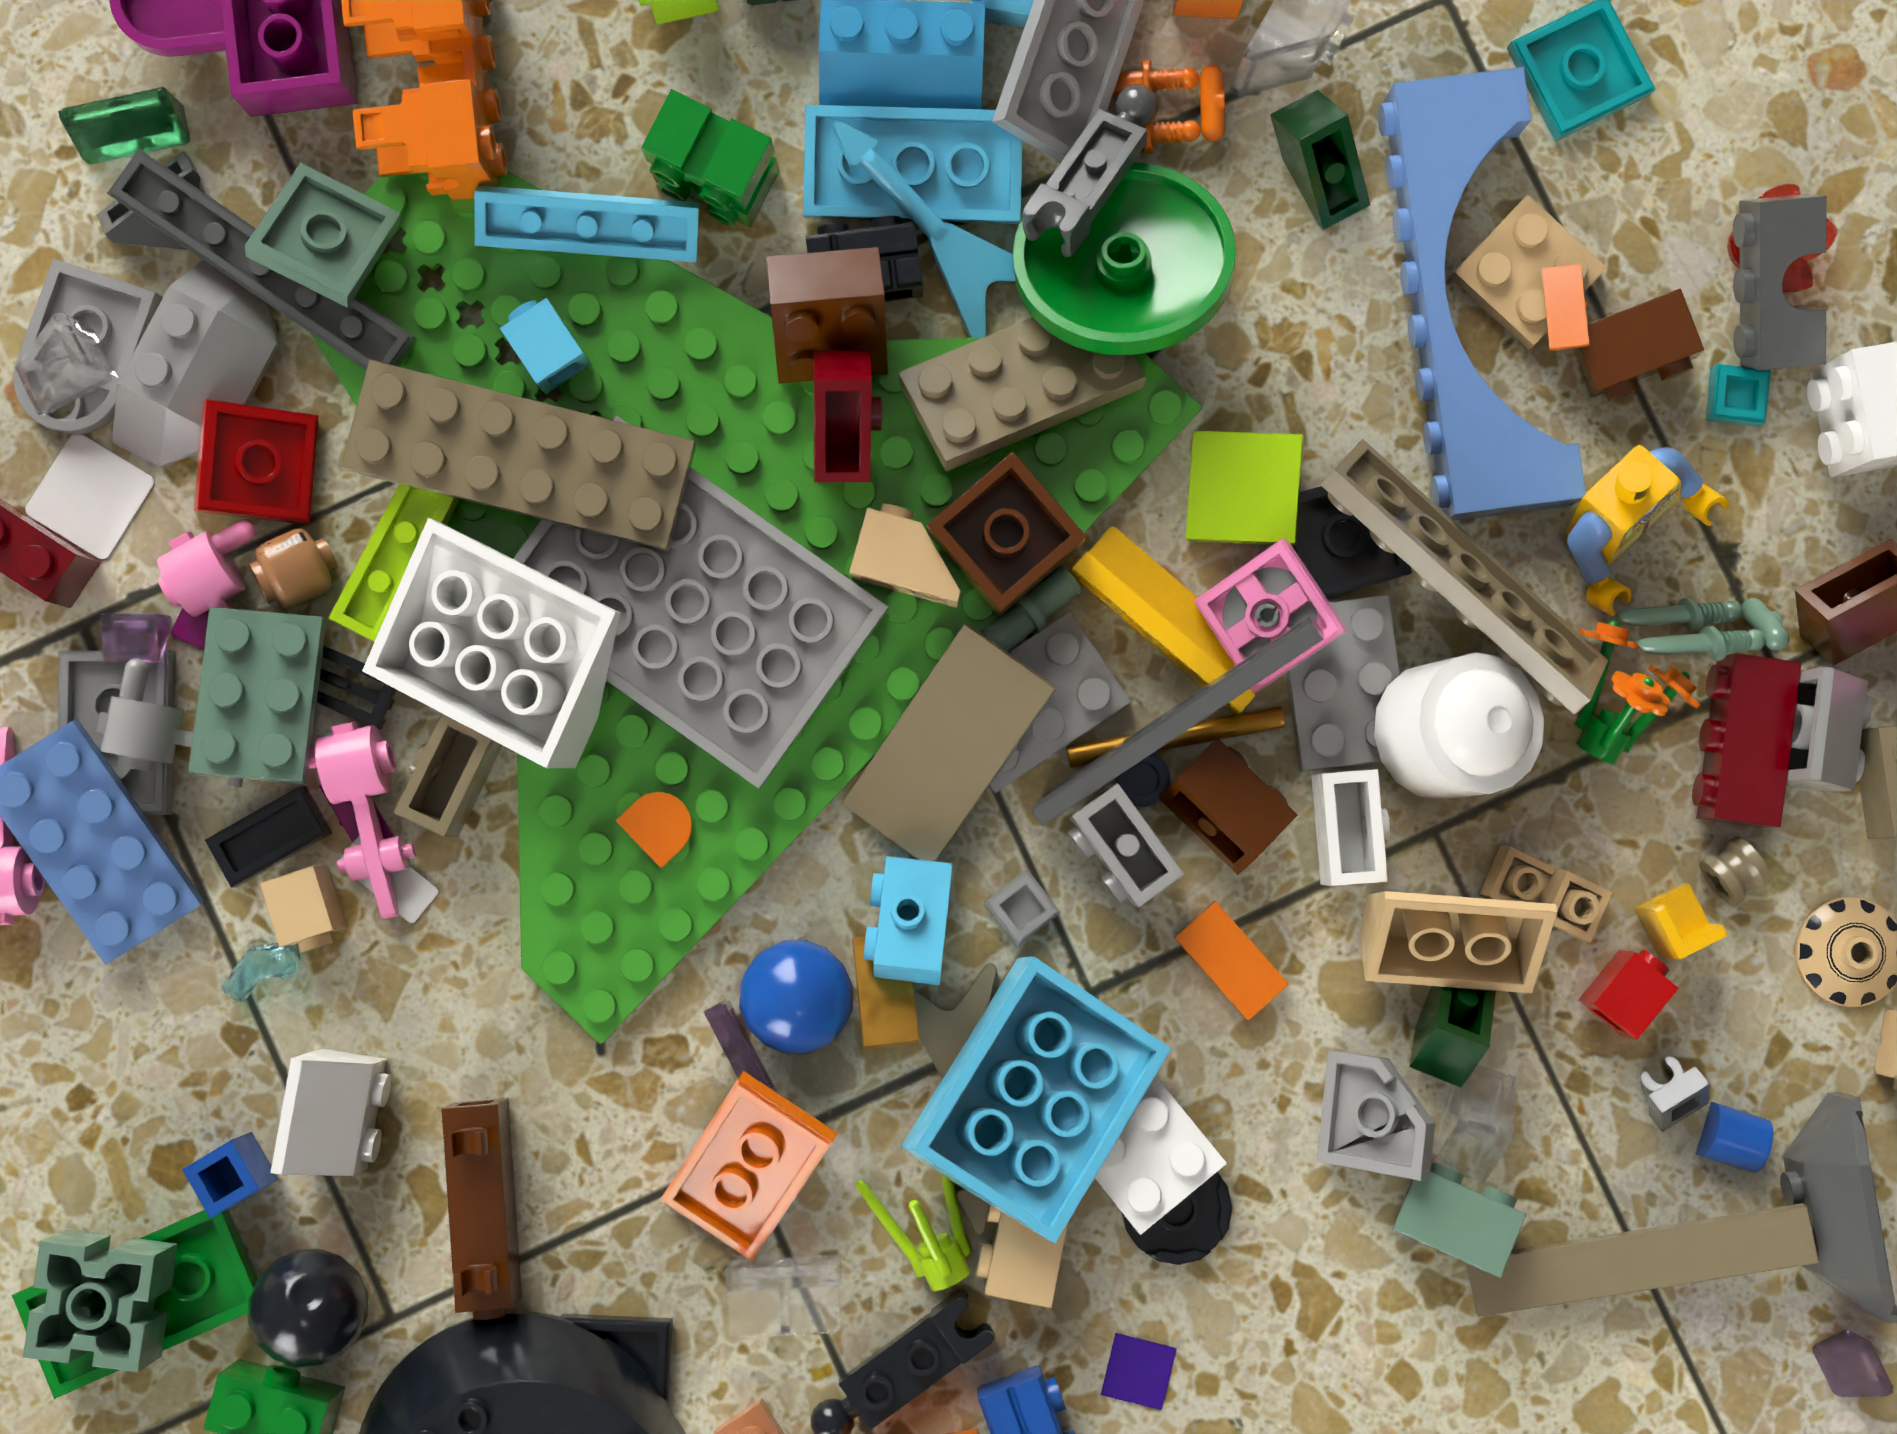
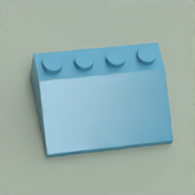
(1036, 1097)

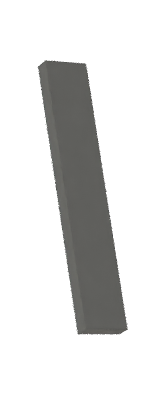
(220, 240)
(1178, 720)

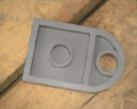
(119, 319)

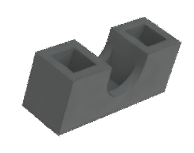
(1770, 238)

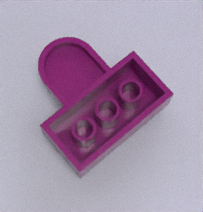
(277, 51)

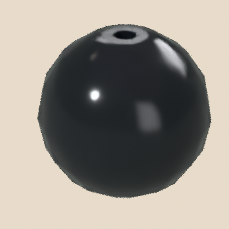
(307, 1307)

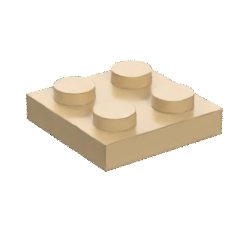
(1507, 267)

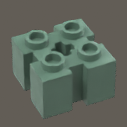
(117, 1328)

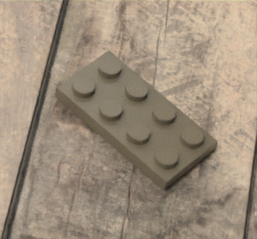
(1010, 389)

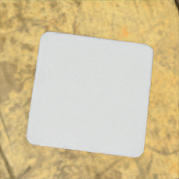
(89, 495)

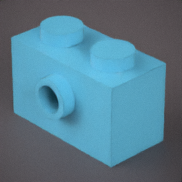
(911, 920)

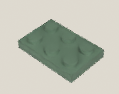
(257, 695)

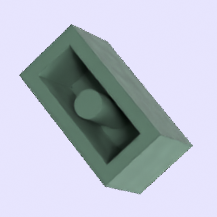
(1461, 1221)

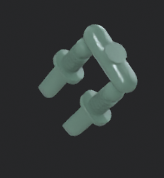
(1765, 626)

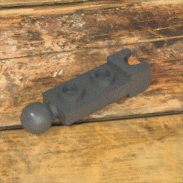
(1091, 170)

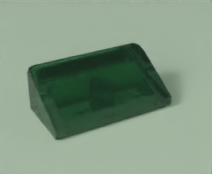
(126, 123)

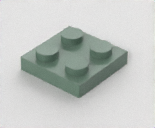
(323, 235)

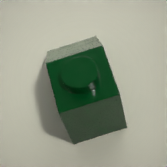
(1321, 157)
(1452, 1033)

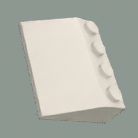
(497, 647)

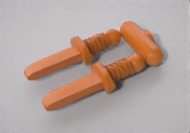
(1211, 102)

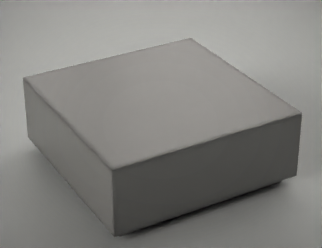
(1022, 907)

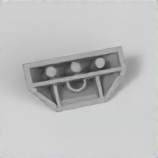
(200, 345)

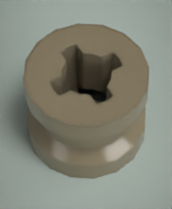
(1735, 871)

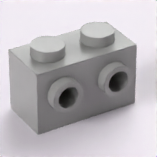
(1126, 847)

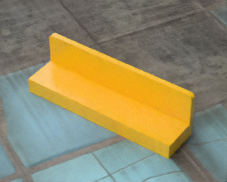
(1155, 608)

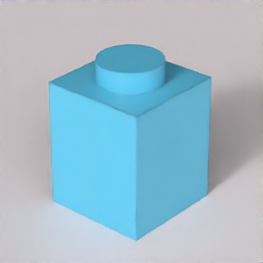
(544, 344)

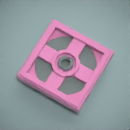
(1264, 603)

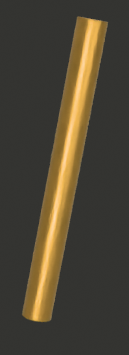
(1202, 732)

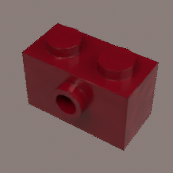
(843, 415)

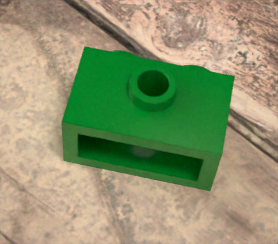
(271, 1401)

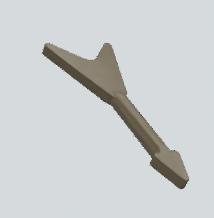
(943, 1037)

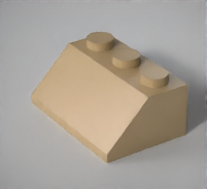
(1454, 941)

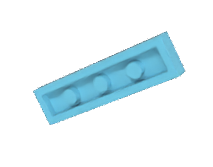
(586, 223)

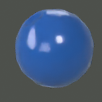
(796, 997)

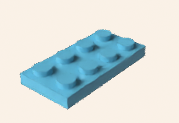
(948, 156)

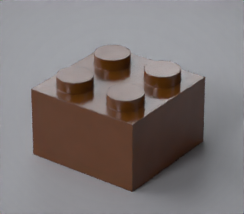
(826, 305)
(1006, 534)

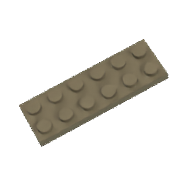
(519, 455)
(1467, 575)

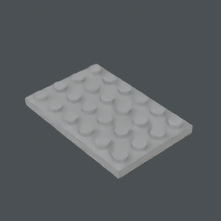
(724, 631)

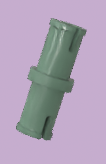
(1033, 609)

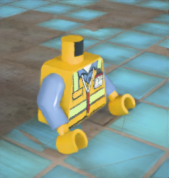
(1625, 508)

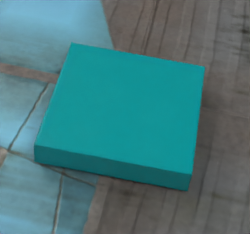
(1581, 68)

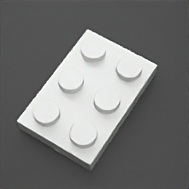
(1157, 1159)

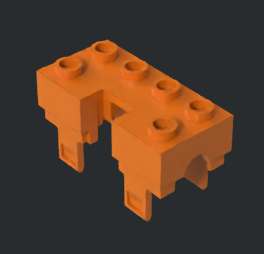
(452, 114)

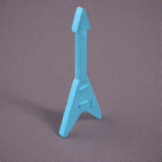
(963, 258)

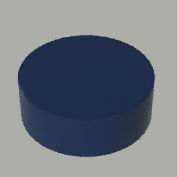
(1145, 781)

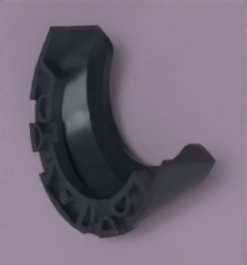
(518, 1379)

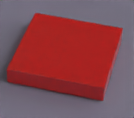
(256, 462)

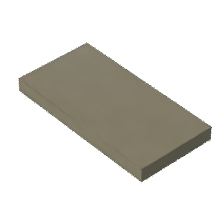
(949, 744)

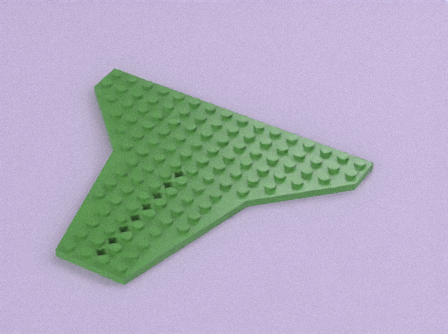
(702, 366)

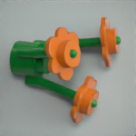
(1610, 732)

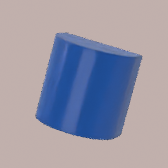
(1736, 1138)

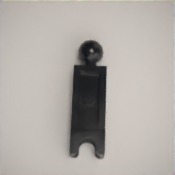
(903, 1368)

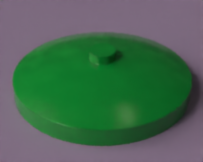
(1142, 275)

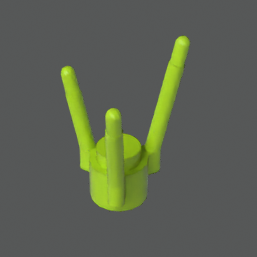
(941, 1257)

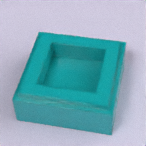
(1737, 395)

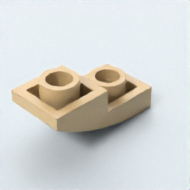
(1528, 879)

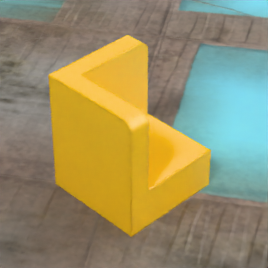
(1677, 923)

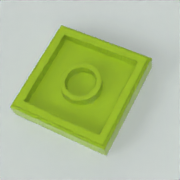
(1244, 487)

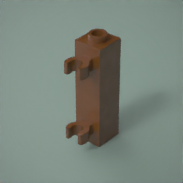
(481, 1207)

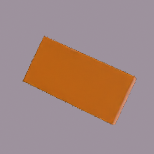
(1231, 960)

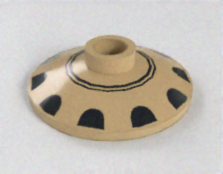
(1826, 945)

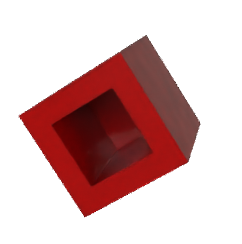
(1629, 992)

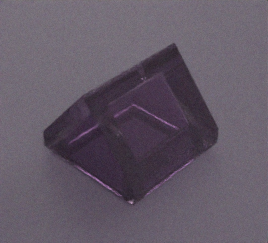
(134, 636)

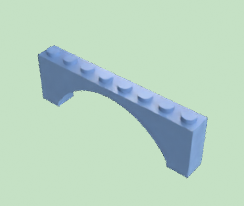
(1481, 449)

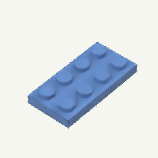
(93, 842)

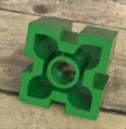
(710, 160)

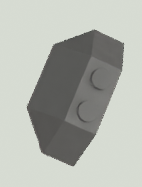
(1834, 1178)

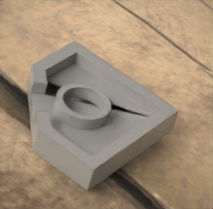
(1373, 1119)

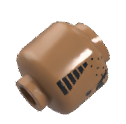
(293, 568)

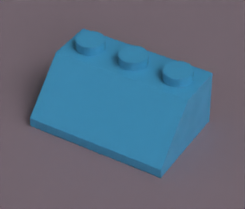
(901, 53)

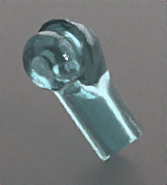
(259, 963)

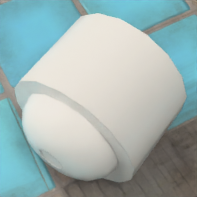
(1459, 727)

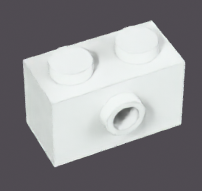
(1350, 827)

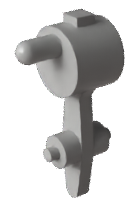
(142, 730)

